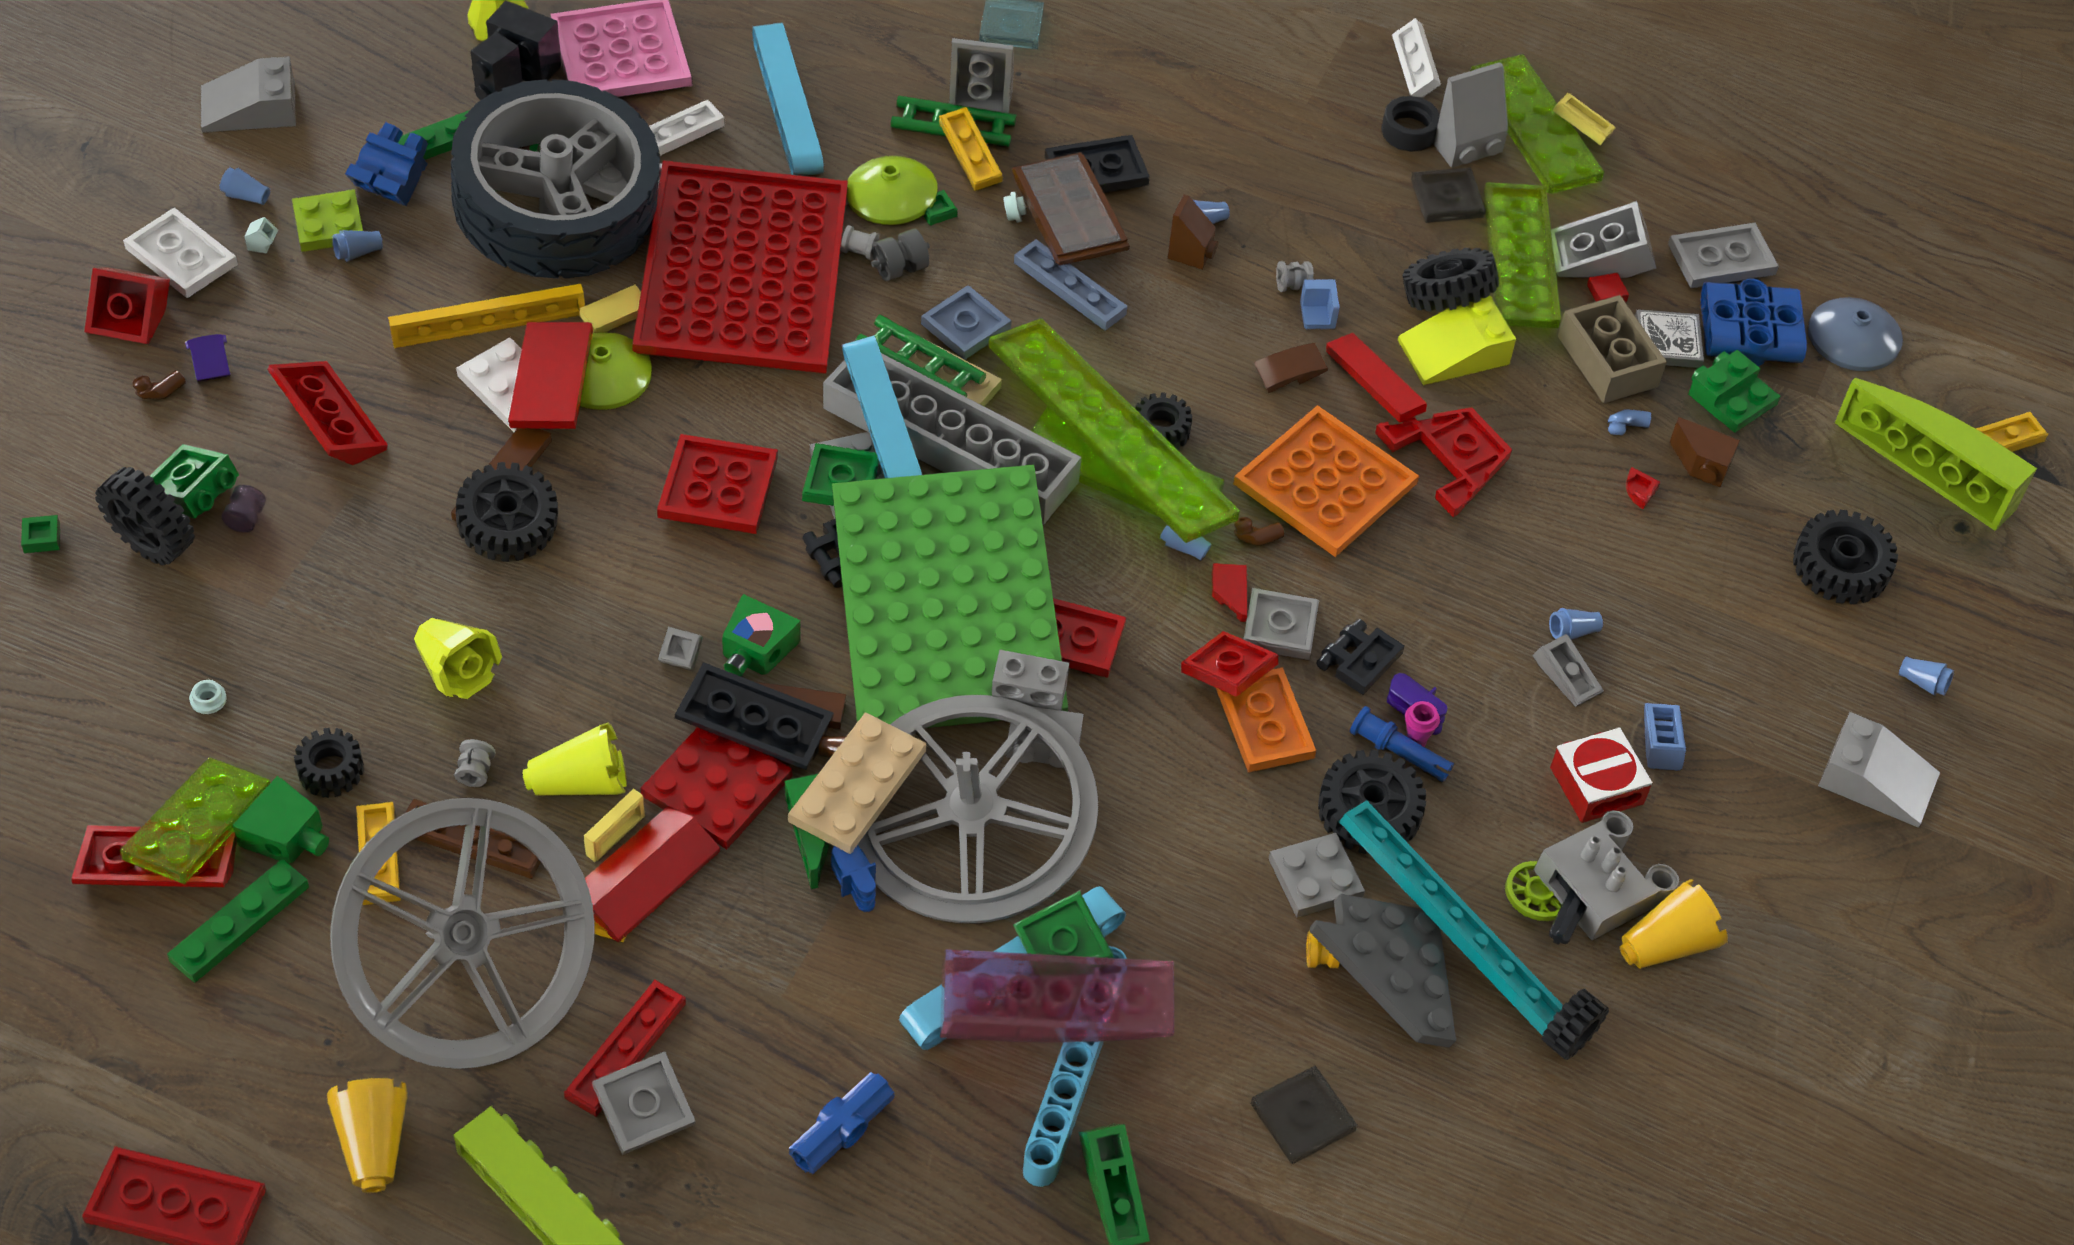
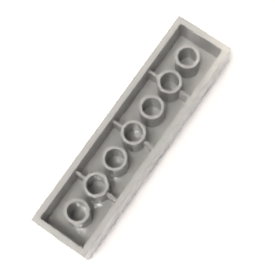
(960, 433)

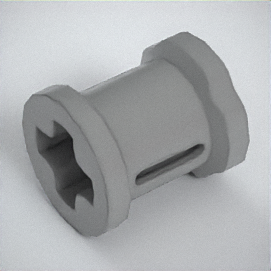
(858, 242)

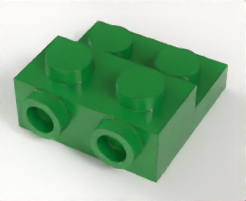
(1732, 390)
(195, 478)

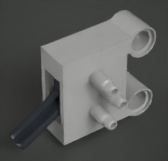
(1598, 881)

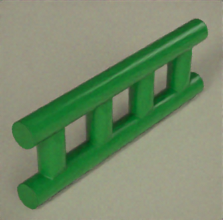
(911, 104)
(939, 356)

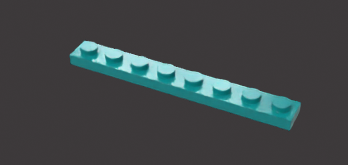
(1452, 915)

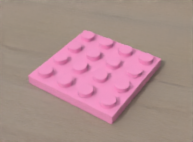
(623, 48)

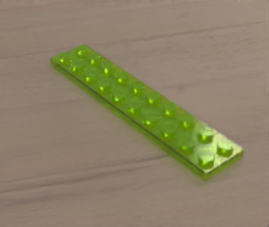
(1114, 430)

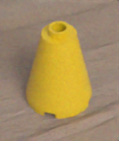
(1674, 929)
(369, 1129)

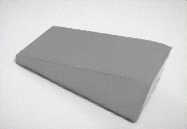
(1568, 670)

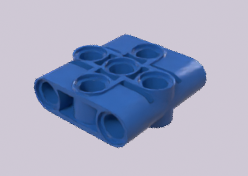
(1755, 320)

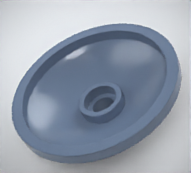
(1855, 334)

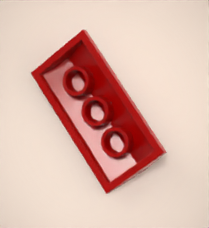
(329, 410)
(102, 862)
(648, 870)

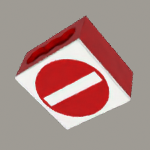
(1600, 774)

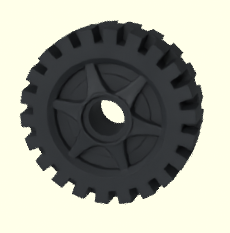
(1451, 279)
(145, 515)
(511, 533)
(1845, 556)
(1376, 779)

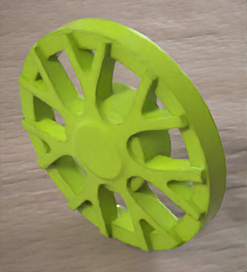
(1534, 892)

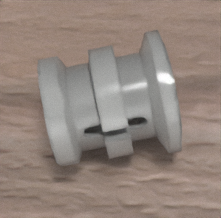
(1293, 275)
(474, 762)

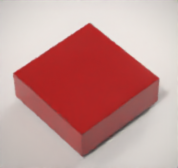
(1607, 286)

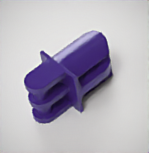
(1406, 692)

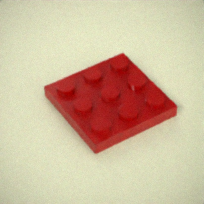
(717, 483)
(717, 784)

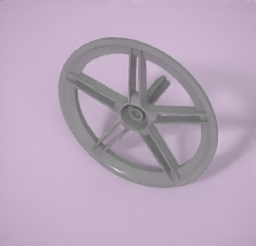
(974, 804)
(463, 933)

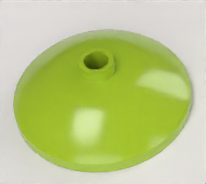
(891, 190)
(614, 372)

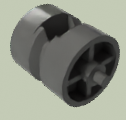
(894, 255)

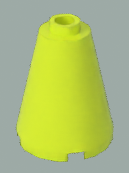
(579, 766)

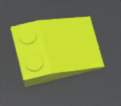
(1459, 342)

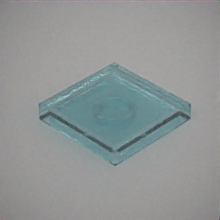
(1012, 22)

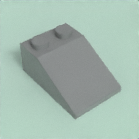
(981, 75)
(250, 97)
(1473, 116)
(1604, 244)
(1879, 771)

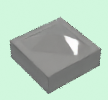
(680, 648)

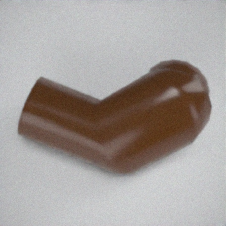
(158, 390)
(1257, 536)

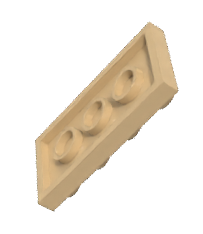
(857, 783)

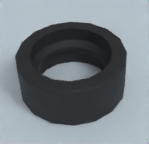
(1413, 108)

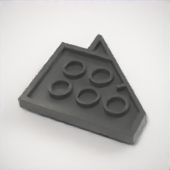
(1397, 960)

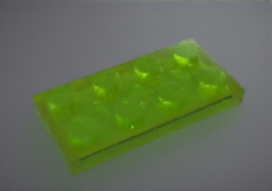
(194, 820)

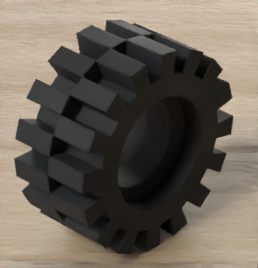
(1168, 410)
(324, 746)
(1575, 1024)

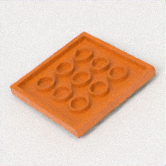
(1326, 480)

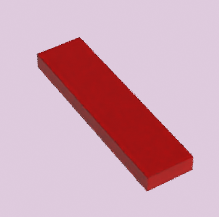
(1376, 377)
(627, 1042)

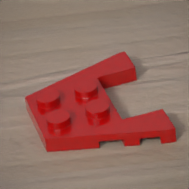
(1461, 444)

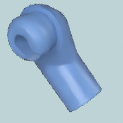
(1630, 418)

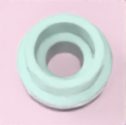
(1014, 207)
(204, 690)

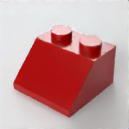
(125, 304)

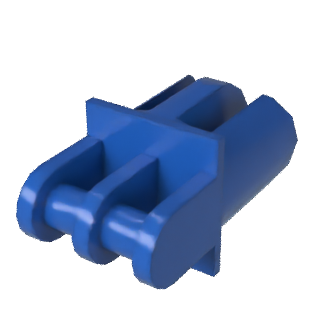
(855, 876)

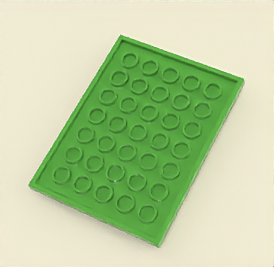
(940, 583)

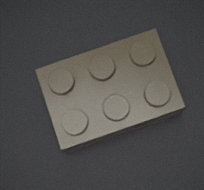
(1611, 349)

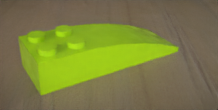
(1938, 450)

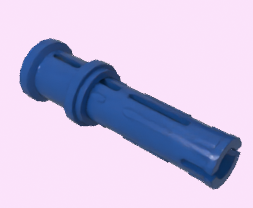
(1386, 736)

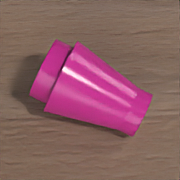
(1421, 721)

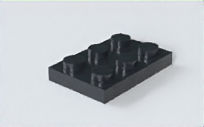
(1113, 161)

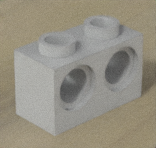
(1030, 680)

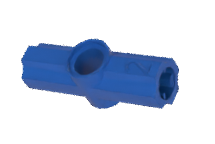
(841, 1123)

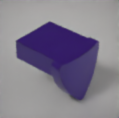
(209, 357)

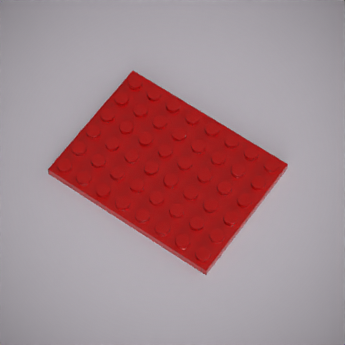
(741, 267)

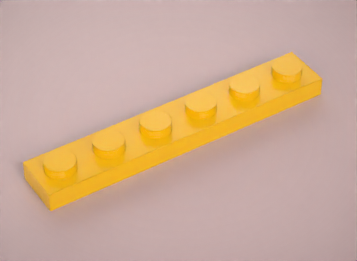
(486, 315)

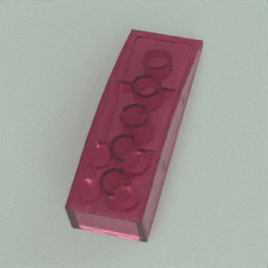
(1054, 997)

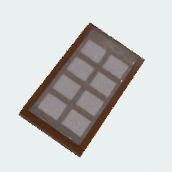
(1070, 209)

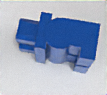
(388, 166)

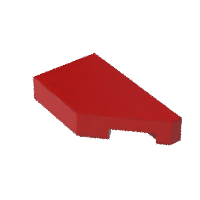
(1230, 587)

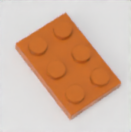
(1268, 723)

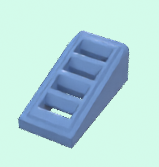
(1664, 738)

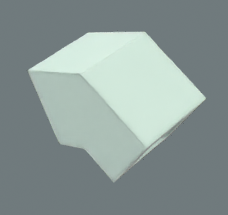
(260, 235)

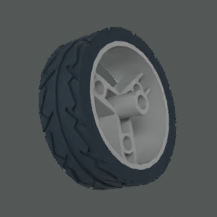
(578, 137)

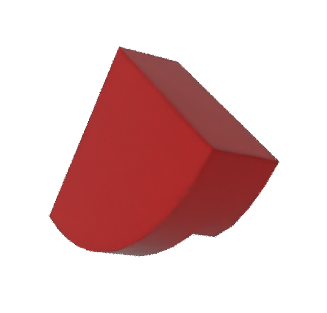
(1641, 487)

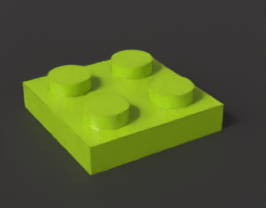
(325, 215)

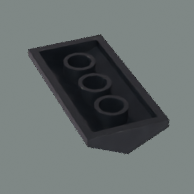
(754, 716)

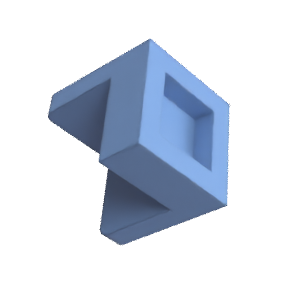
(1319, 304)

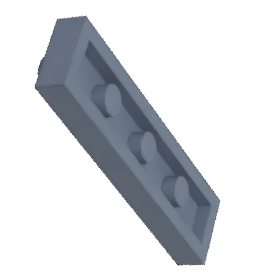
(1071, 285)

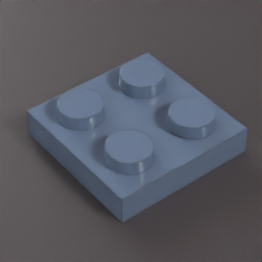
(965, 322)

